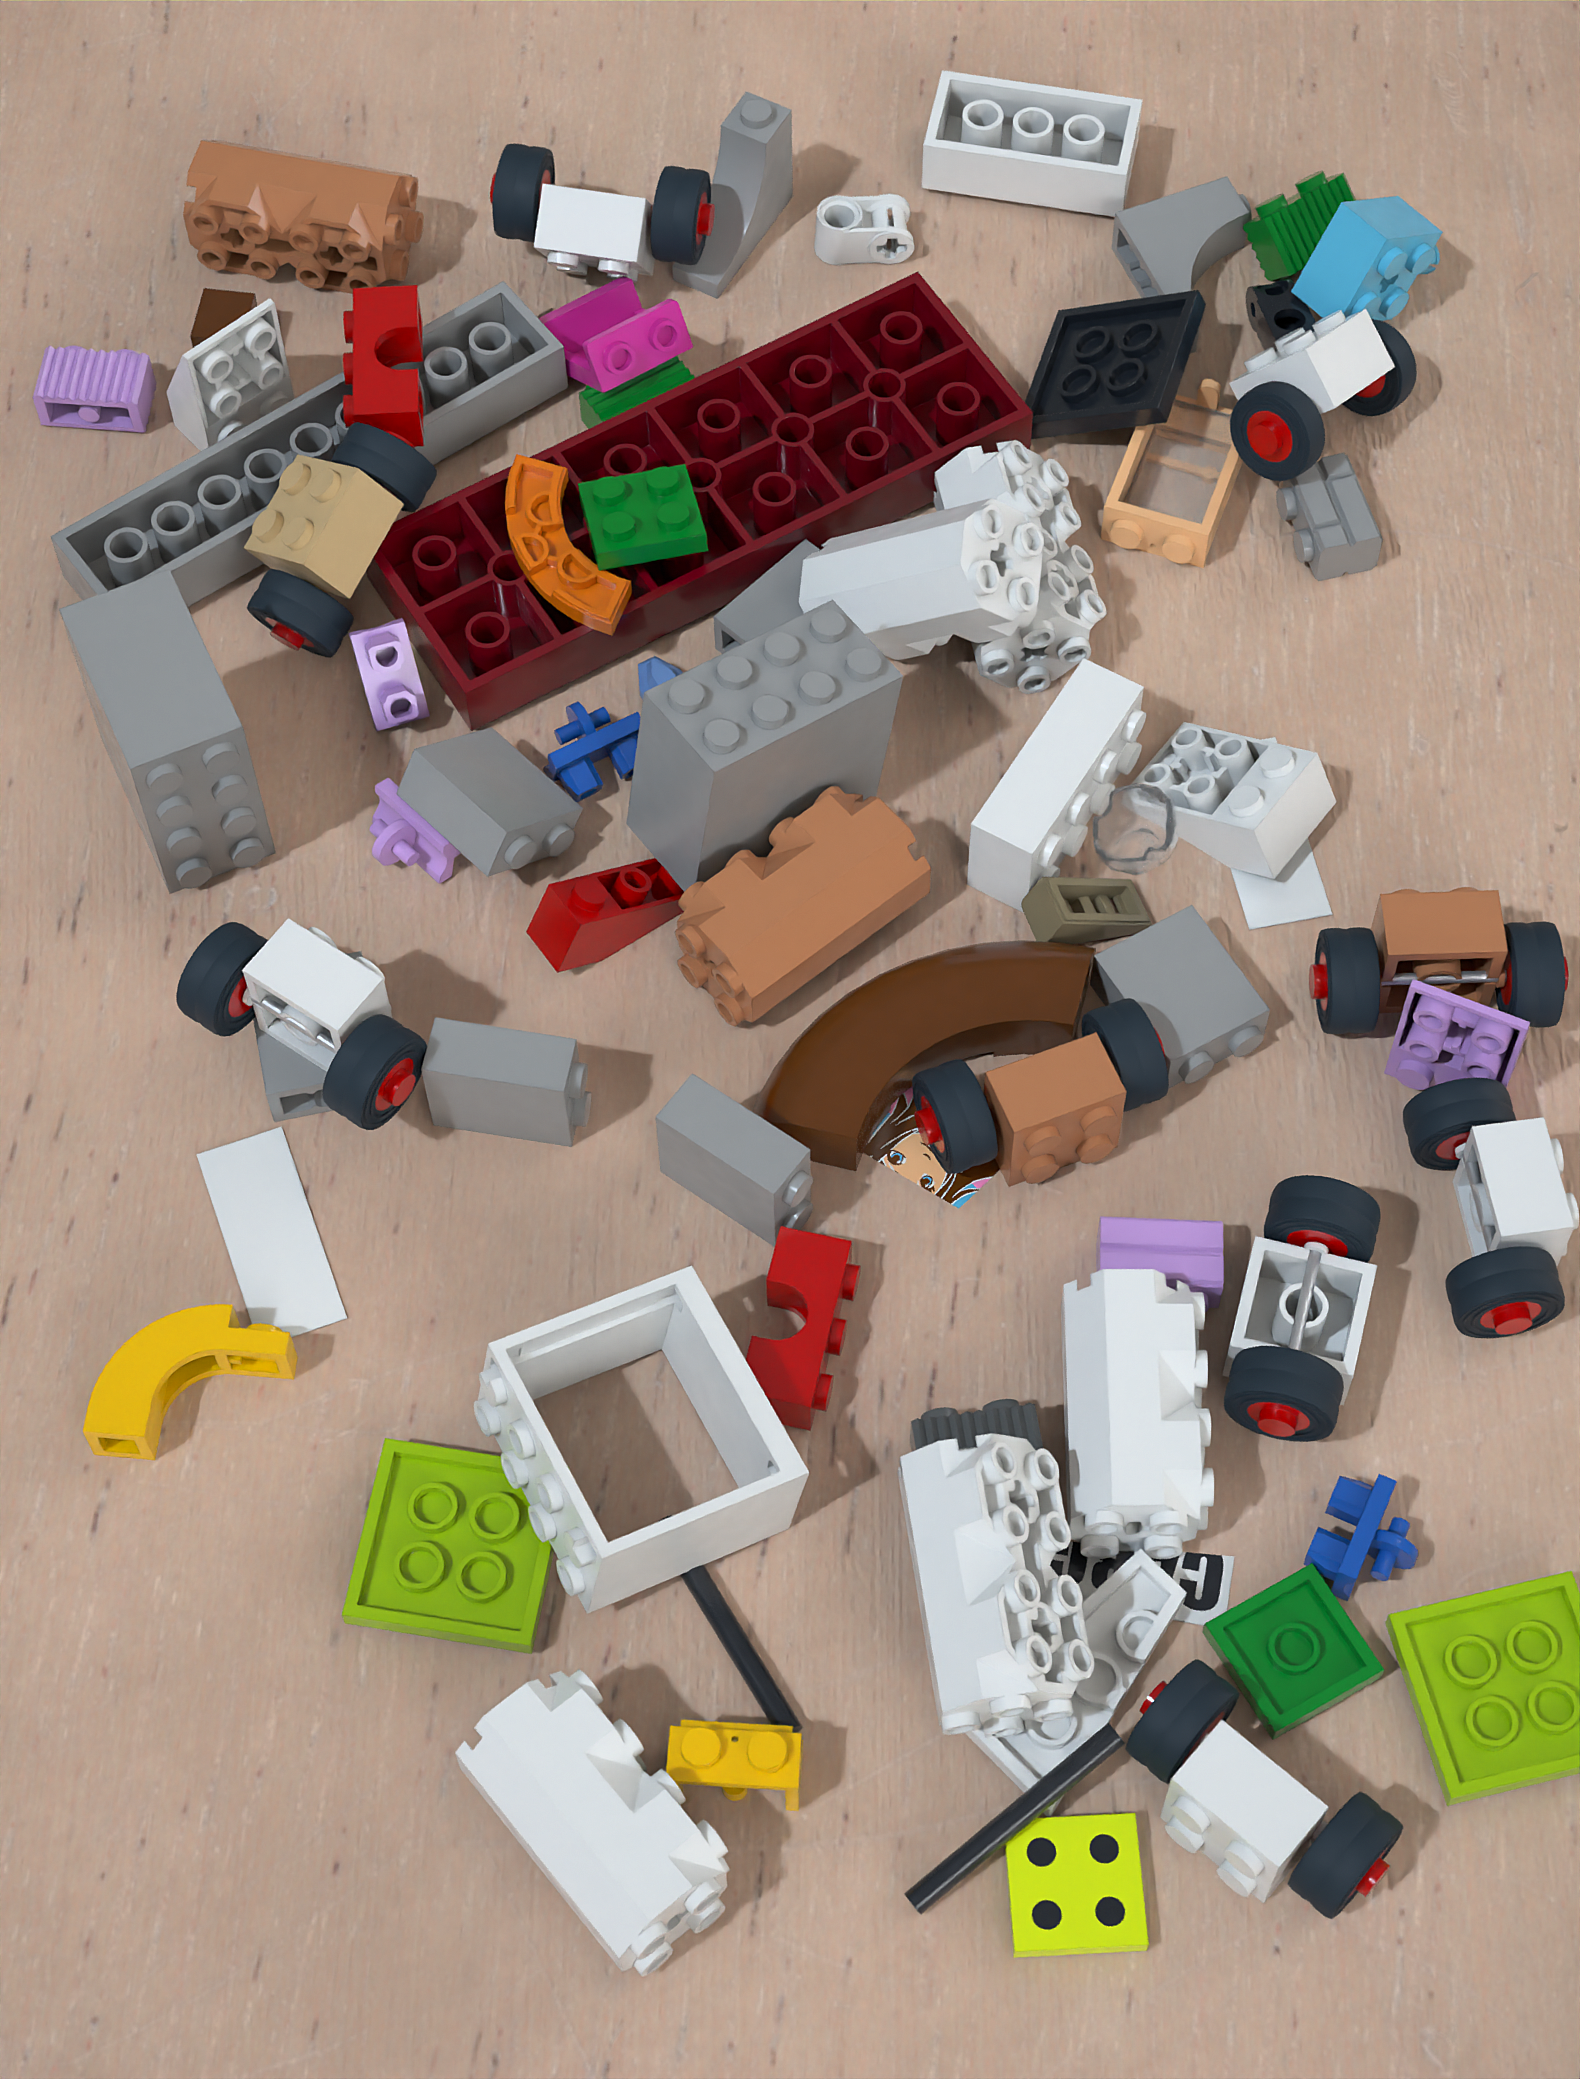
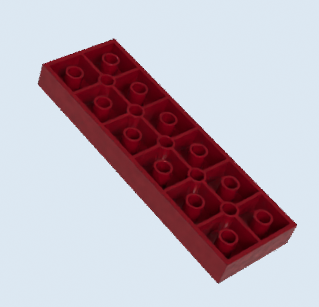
(780, 449)

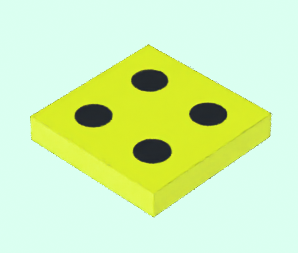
(1076, 1886)

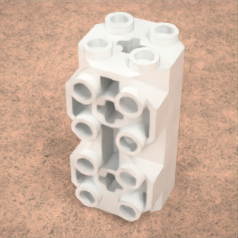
(932, 577)
(1067, 591)
(1135, 1414)
(994, 1613)
(596, 1820)

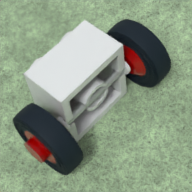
(1285, 391)

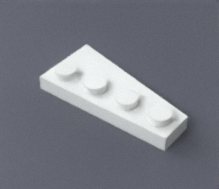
(1122, 1630)

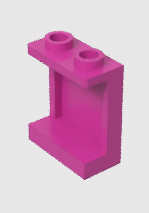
(613, 337)

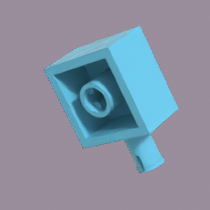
(1369, 259)

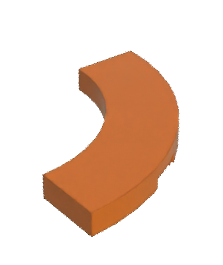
(547, 555)

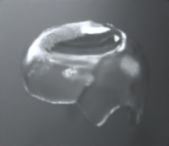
(1136, 829)

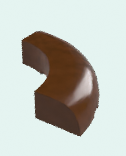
(926, 1012)

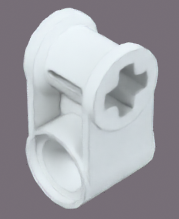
(858, 230)

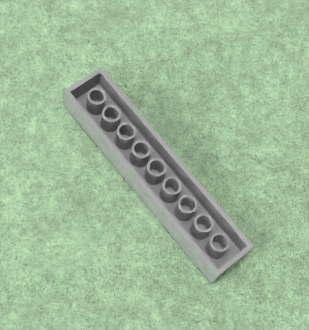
(475, 375)

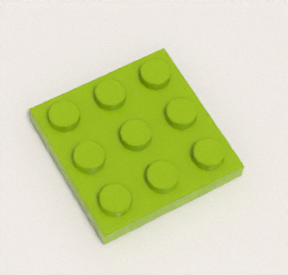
(448, 1551)
(1496, 1684)

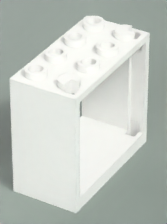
(683, 1322)

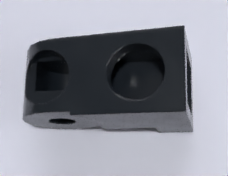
(1276, 311)

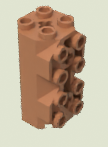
(323, 216)
(790, 915)

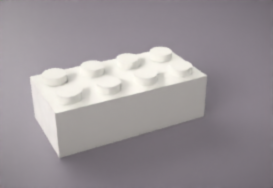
(1031, 143)
(1056, 784)

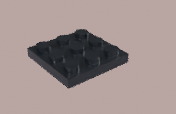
(1113, 364)

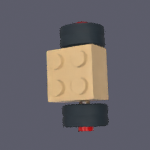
(327, 531)

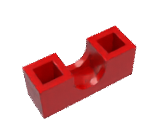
(385, 333)
(811, 1279)

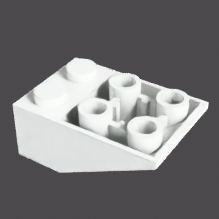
(231, 378)
(1241, 795)

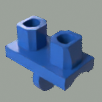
(575, 761)
(1343, 1558)

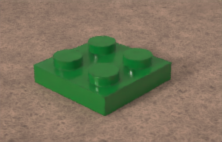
(642, 517)
(1292, 1651)

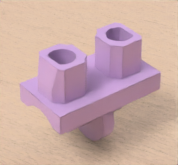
(389, 674)
(408, 837)

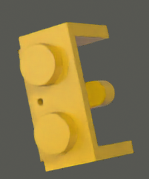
(736, 1758)

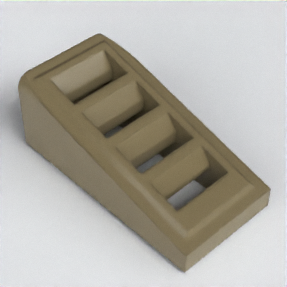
(1052, 919)

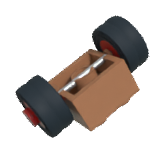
(1446, 942)
(1048, 1105)

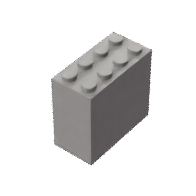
(169, 730)
(759, 740)

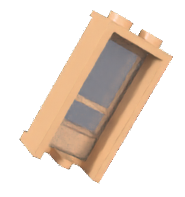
(1175, 481)

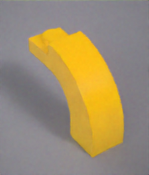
(167, 1358)

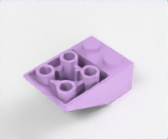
(1452, 1039)

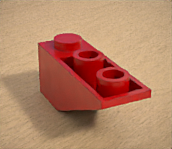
(603, 913)

